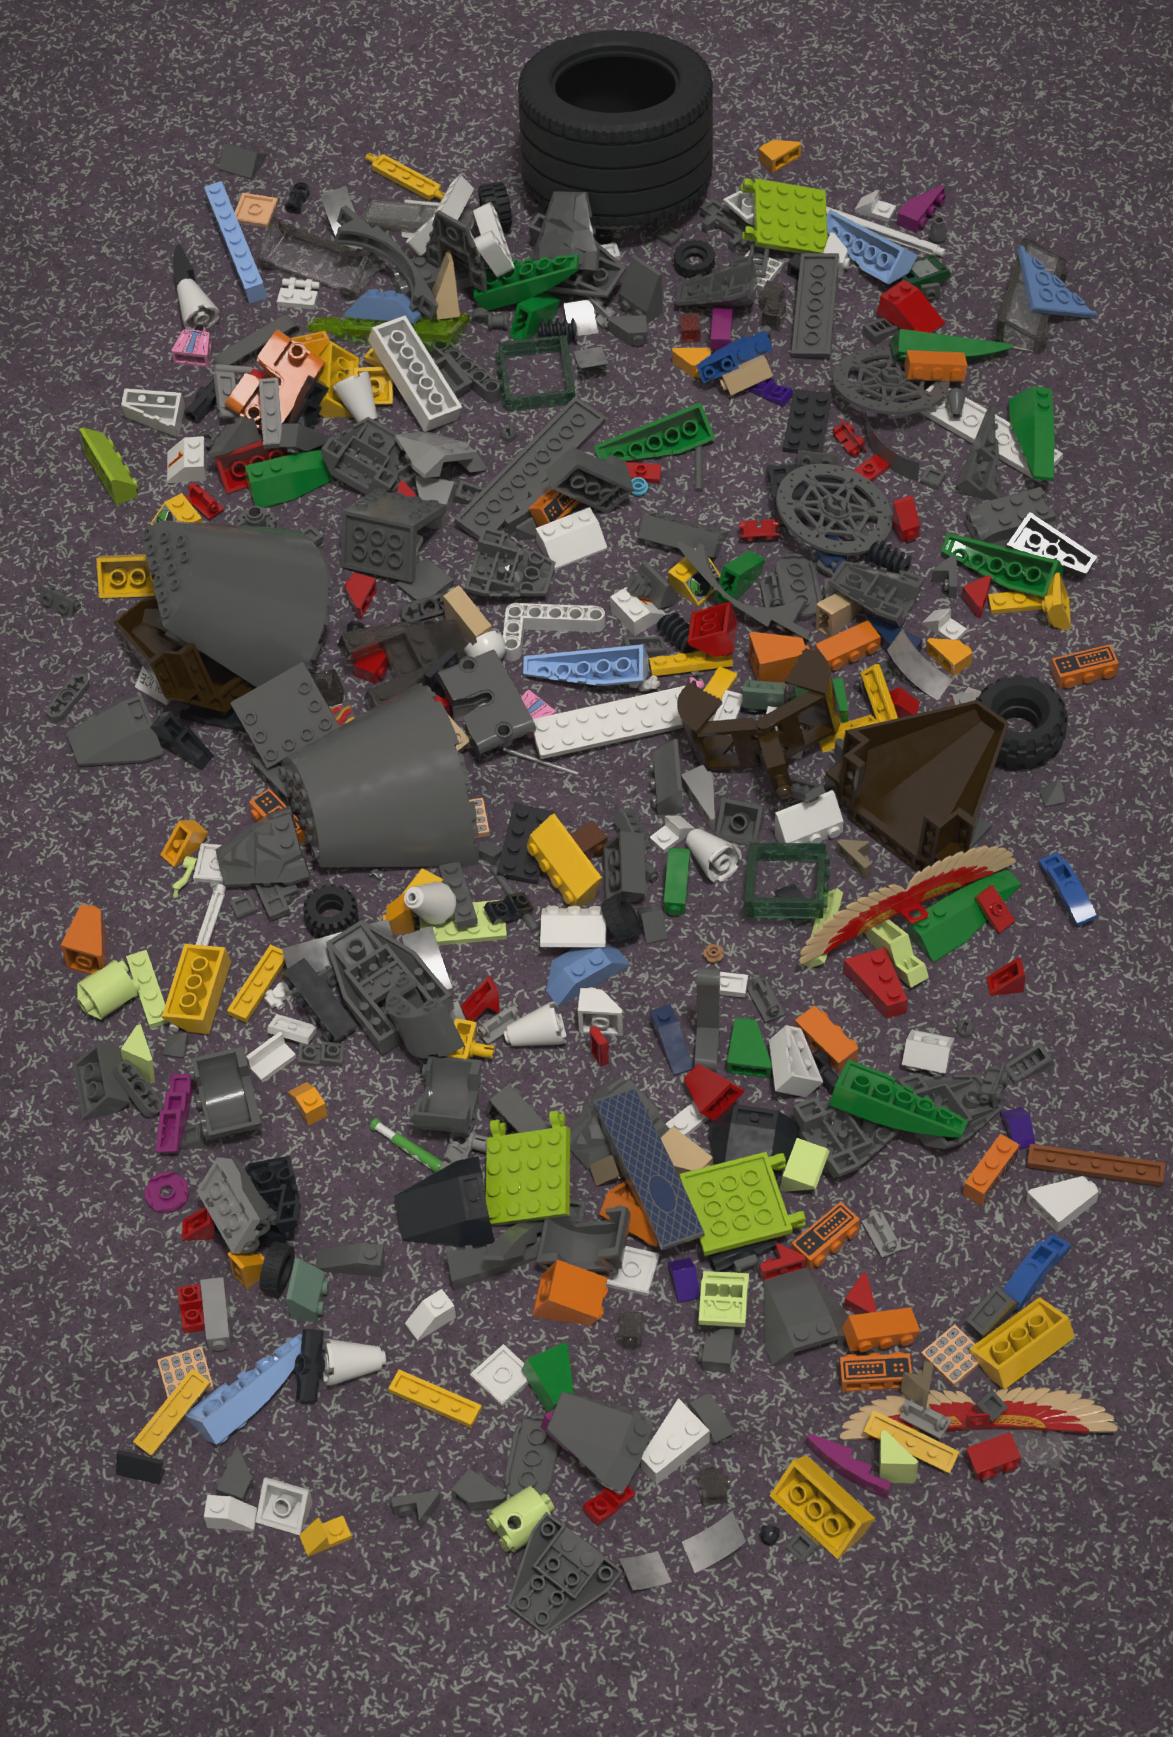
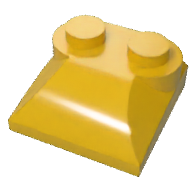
(381, 384)
(1057, 604)

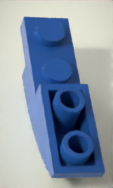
(732, 355)
(1068, 887)
(1034, 1268)

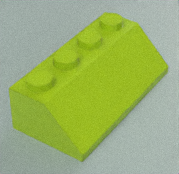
(108, 466)

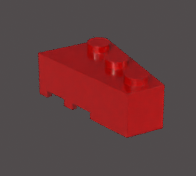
(878, 981)

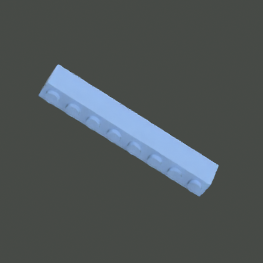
(235, 242)

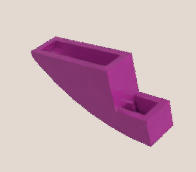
(721, 327)

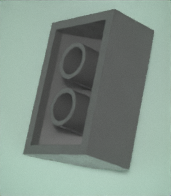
(666, 779)
(625, 866)
(95, 1082)

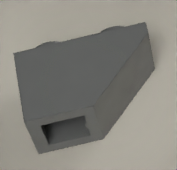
(236, 1478)
(476, 1493)

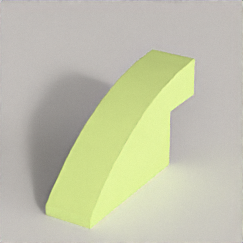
(899, 950)

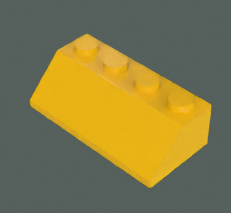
(338, 366)
(124, 576)
(564, 862)
(197, 987)
(1022, 1342)
(821, 1506)

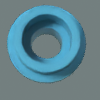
(639, 482)

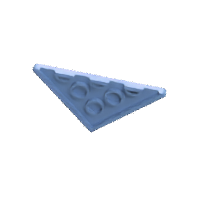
(1047, 292)

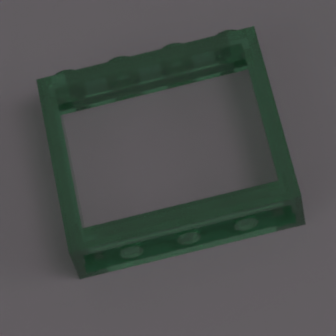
(534, 347)
(787, 907)

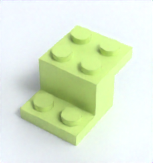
(723, 1299)

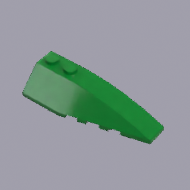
(525, 280)
(924, 341)
(1033, 423)
(661, 437)
(286, 478)
(1006, 566)
(957, 916)
(883, 1101)

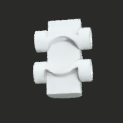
(647, 684)
(275, 997)

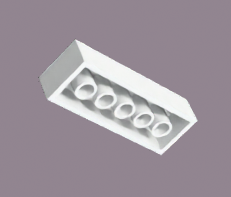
(415, 373)

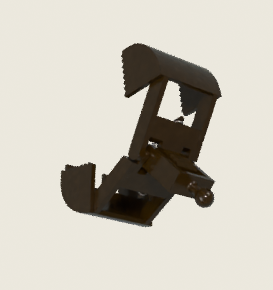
(770, 748)

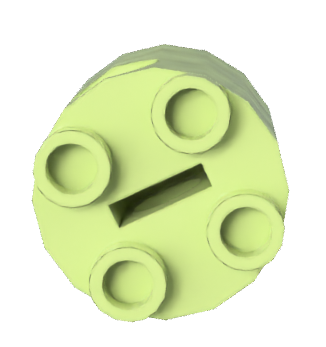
(106, 990)
(524, 1511)

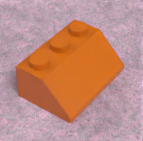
(623, 1196)

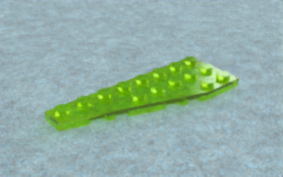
(425, 328)

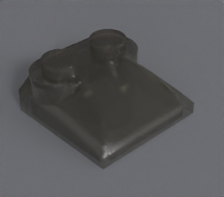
(329, 686)

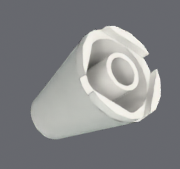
(195, 306)
(357, 396)
(713, 854)
(431, 902)
(537, 1028)
(350, 1360)

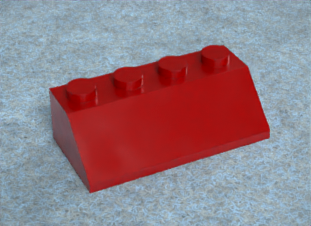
(232, 464)

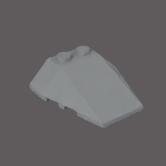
(430, 450)

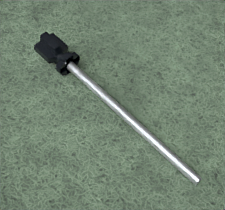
(534, 759)

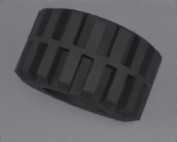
(498, 196)
(327, 899)

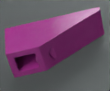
(918, 209)

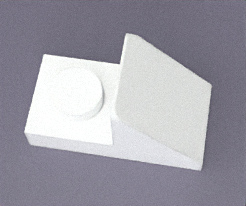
(872, 207)
(942, 624)
(673, 832)

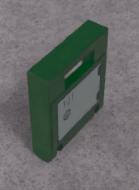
(926, 271)

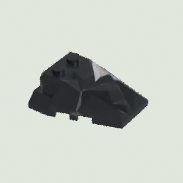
(278, 1187)

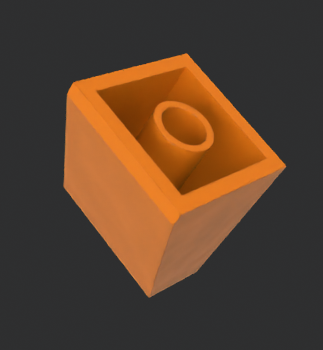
(774, 655)
(86, 941)
(570, 1294)

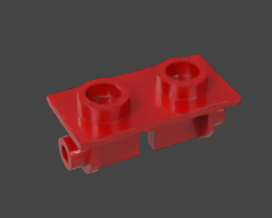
(854, 443)
(203, 501)
(751, 531)

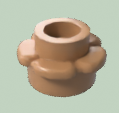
(713, 958)

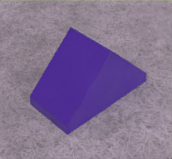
(1018, 1126)
(684, 1279)

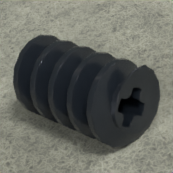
(557, 329)
(888, 559)
(675, 631)

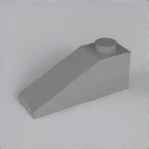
(699, 788)

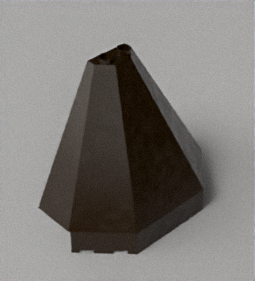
(178, 671)
(921, 779)

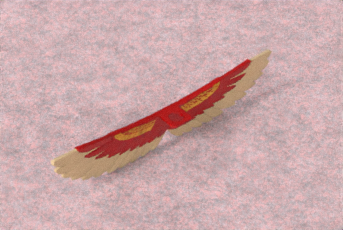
(925, 885)
(1025, 1410)

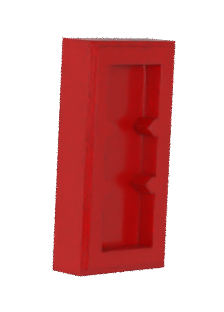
(873, 468)
(649, 472)
(994, 909)
(599, 1046)

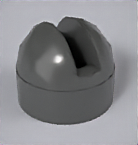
(512, 433)
(969, 1030)

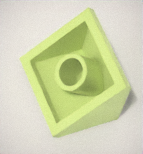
(137, 1052)
(804, 1166)
(895, 1461)

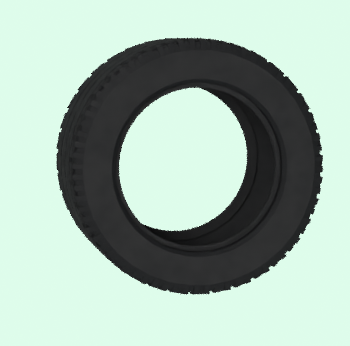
(617, 121)

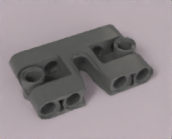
(492, 683)

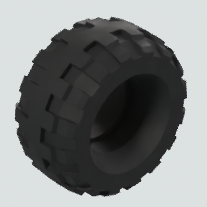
(1036, 703)

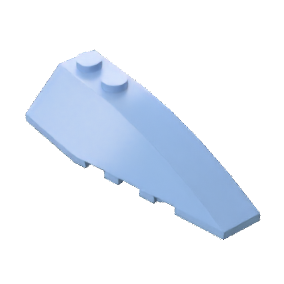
(870, 250)
(592, 666)
(234, 1404)

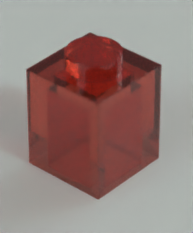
(690, 327)

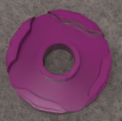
(169, 1203)

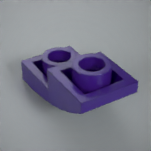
(771, 392)

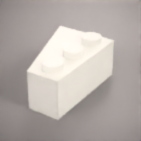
(155, 409)
(793, 1063)
(674, 1443)

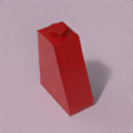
(711, 1091)

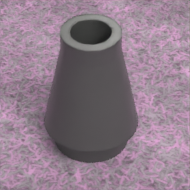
(938, 230)
(956, 402)

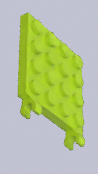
(787, 216)
(528, 1173)
(739, 1202)

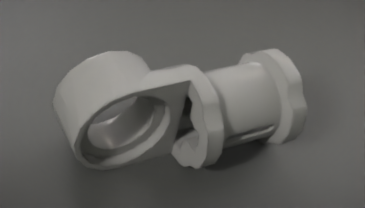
(473, 1140)

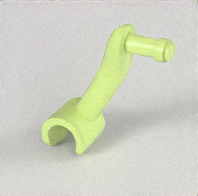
(189, 864)

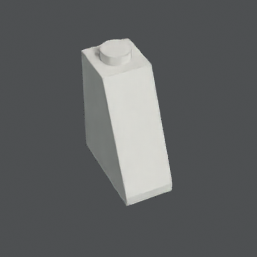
(1063, 1200)

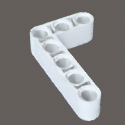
(451, 204)
(492, 240)
(547, 617)

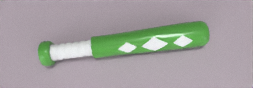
(409, 1147)

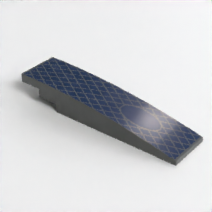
(648, 1168)

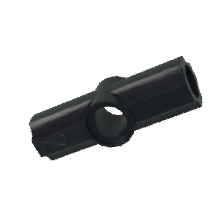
(204, 401)
(725, 1260)
(309, 1364)

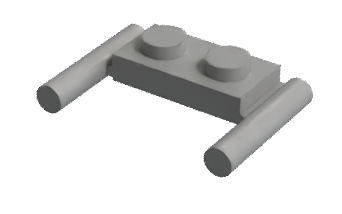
(224, 386)

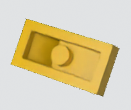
(324, 1536)

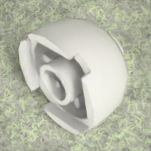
(485, 643)

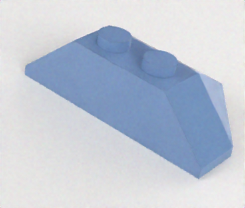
(383, 306)
(582, 969)

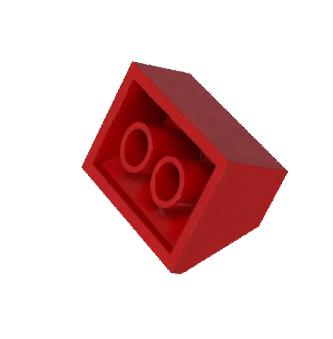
(714, 630)

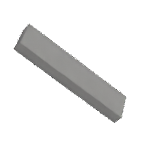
(270, 412)

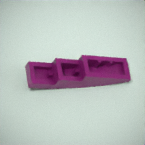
(175, 1114)
(841, 1460)

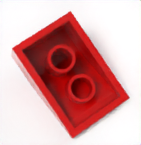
(909, 309)

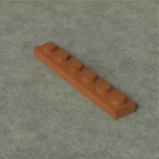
(1096, 1165)

